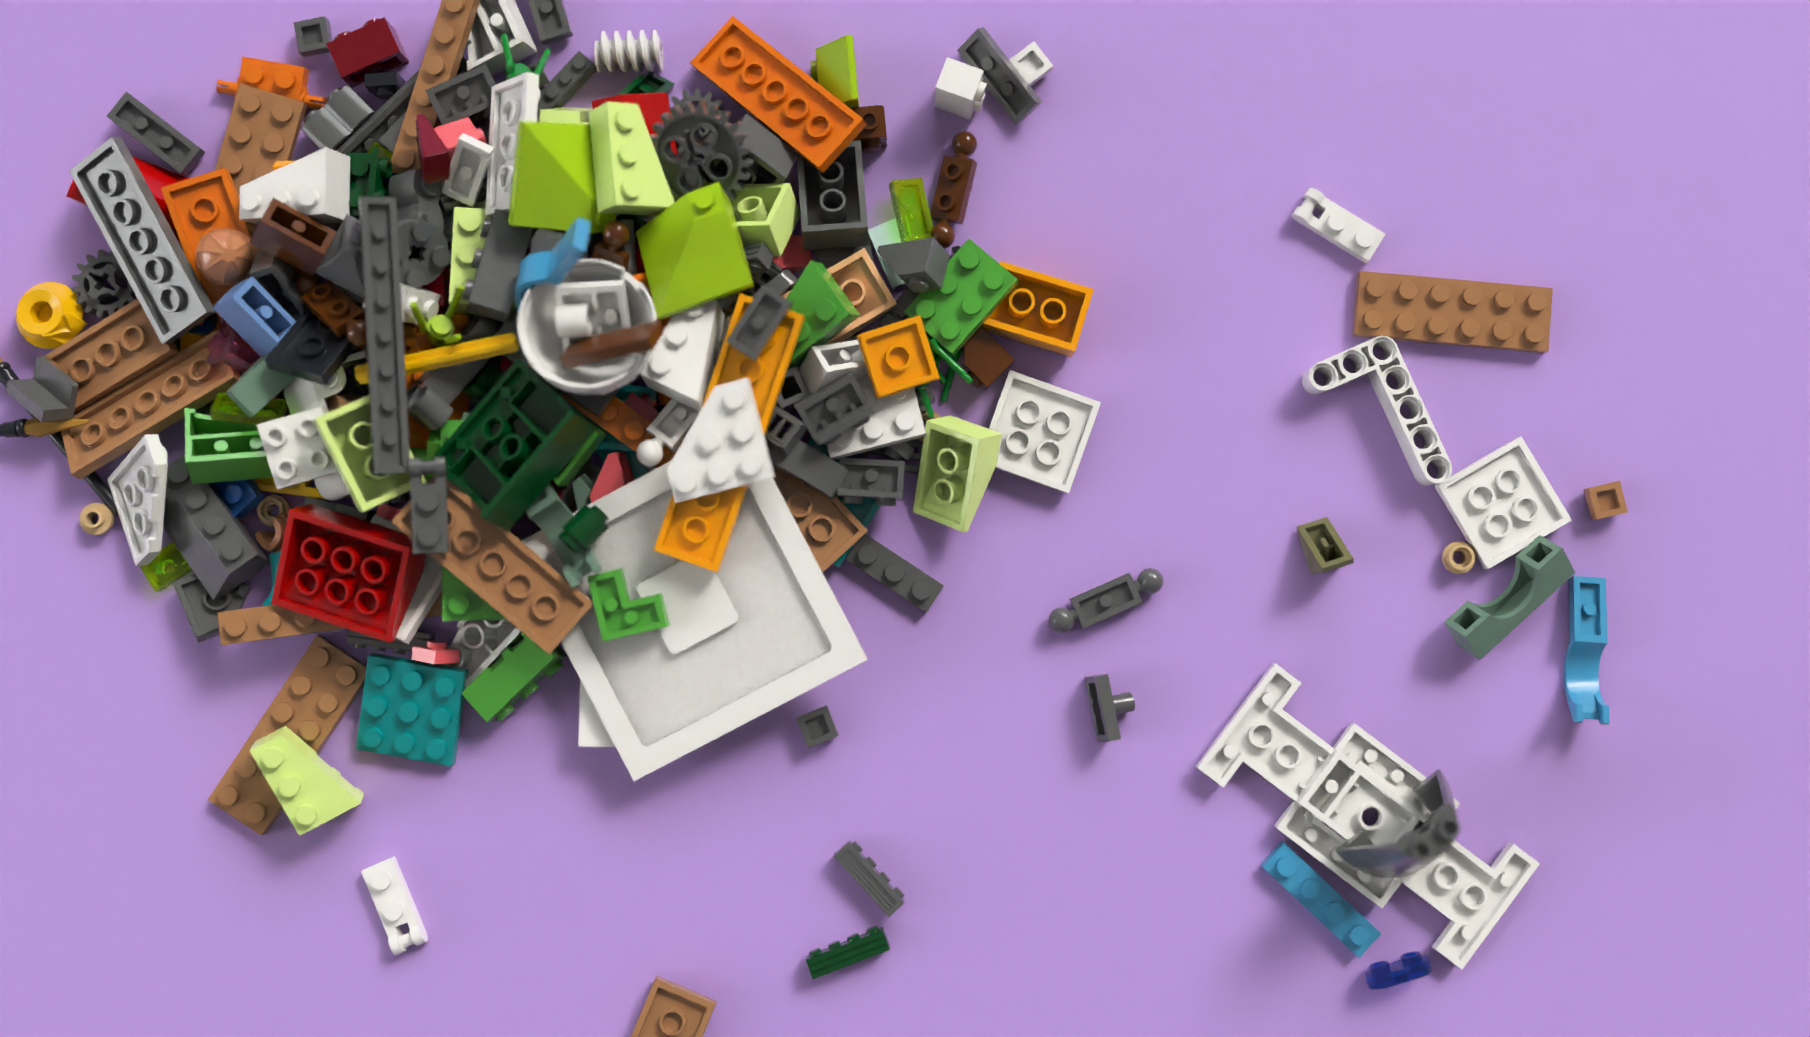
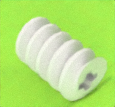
(628, 52)

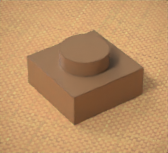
(1605, 500)

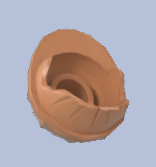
(225, 256)

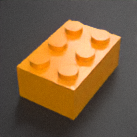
(1041, 311)

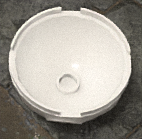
(544, 347)

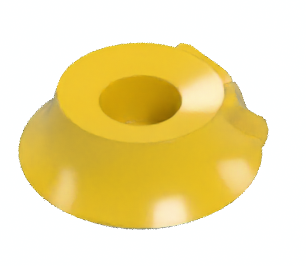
(49, 315)

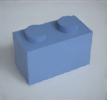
(254, 315)

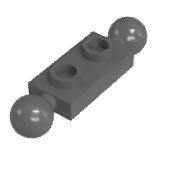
(1105, 600)

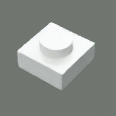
(1032, 63)

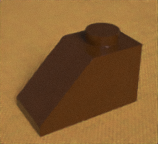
(985, 359)

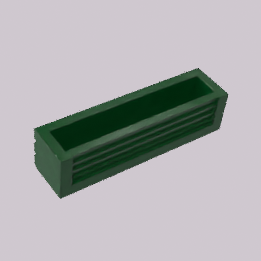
(848, 952)

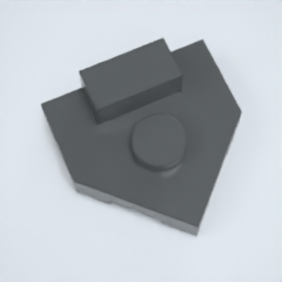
(202, 609)

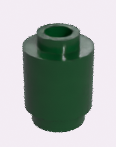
(584, 529)

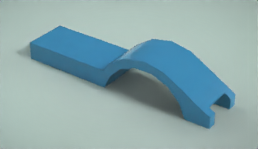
(552, 265)
(1585, 649)

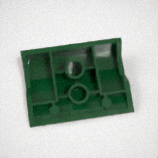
(514, 444)

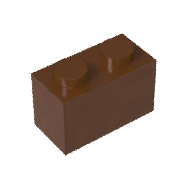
(292, 237)

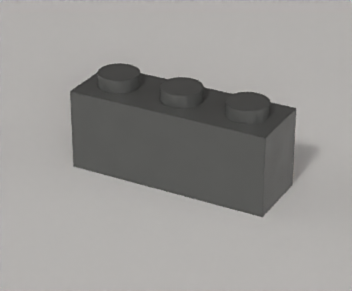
(496, 267)

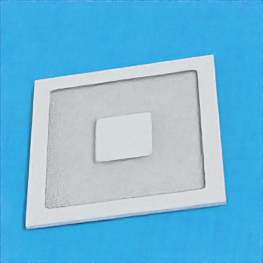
(734, 635)

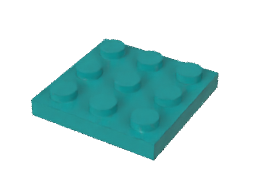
(411, 709)

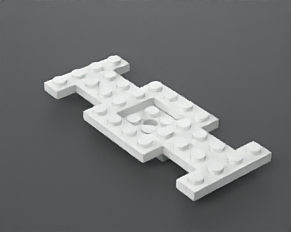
(1337, 787)

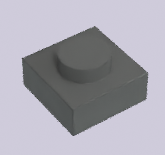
(313, 36)
(817, 726)

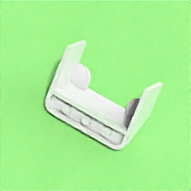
(306, 395)

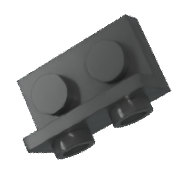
(463, 95)

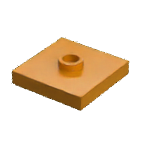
(897, 357)

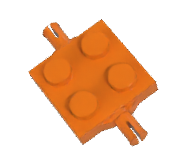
(274, 78)

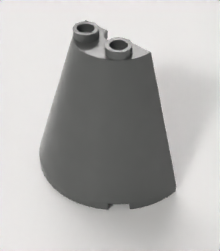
(1418, 846)

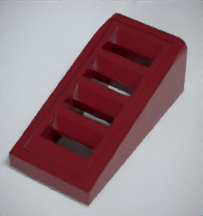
(432, 152)

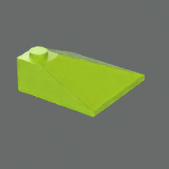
(554, 177)
(693, 252)

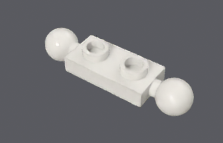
(668, 430)

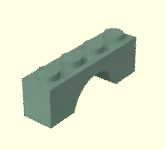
(1537, 575)

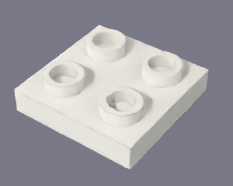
(590, 309)
(296, 448)

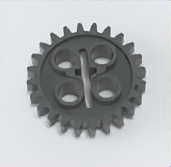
(725, 145)

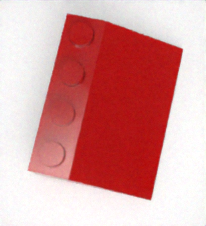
(346, 571)

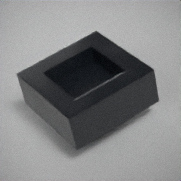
(383, 84)

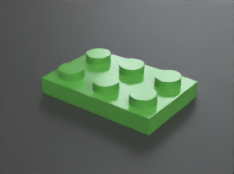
(969, 295)

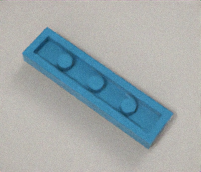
(1320, 899)

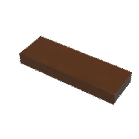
(612, 345)

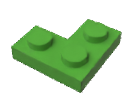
(620, 615)

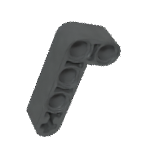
(436, 388)

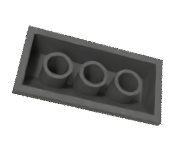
(208, 533)

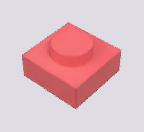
(435, 653)

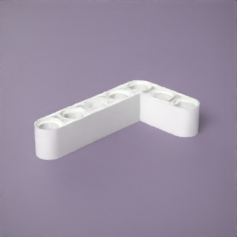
(1390, 400)

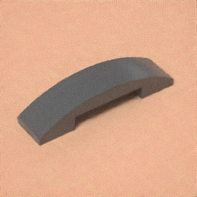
(809, 466)

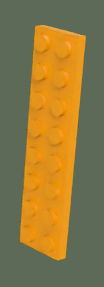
(703, 526)

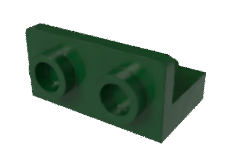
(368, 177)

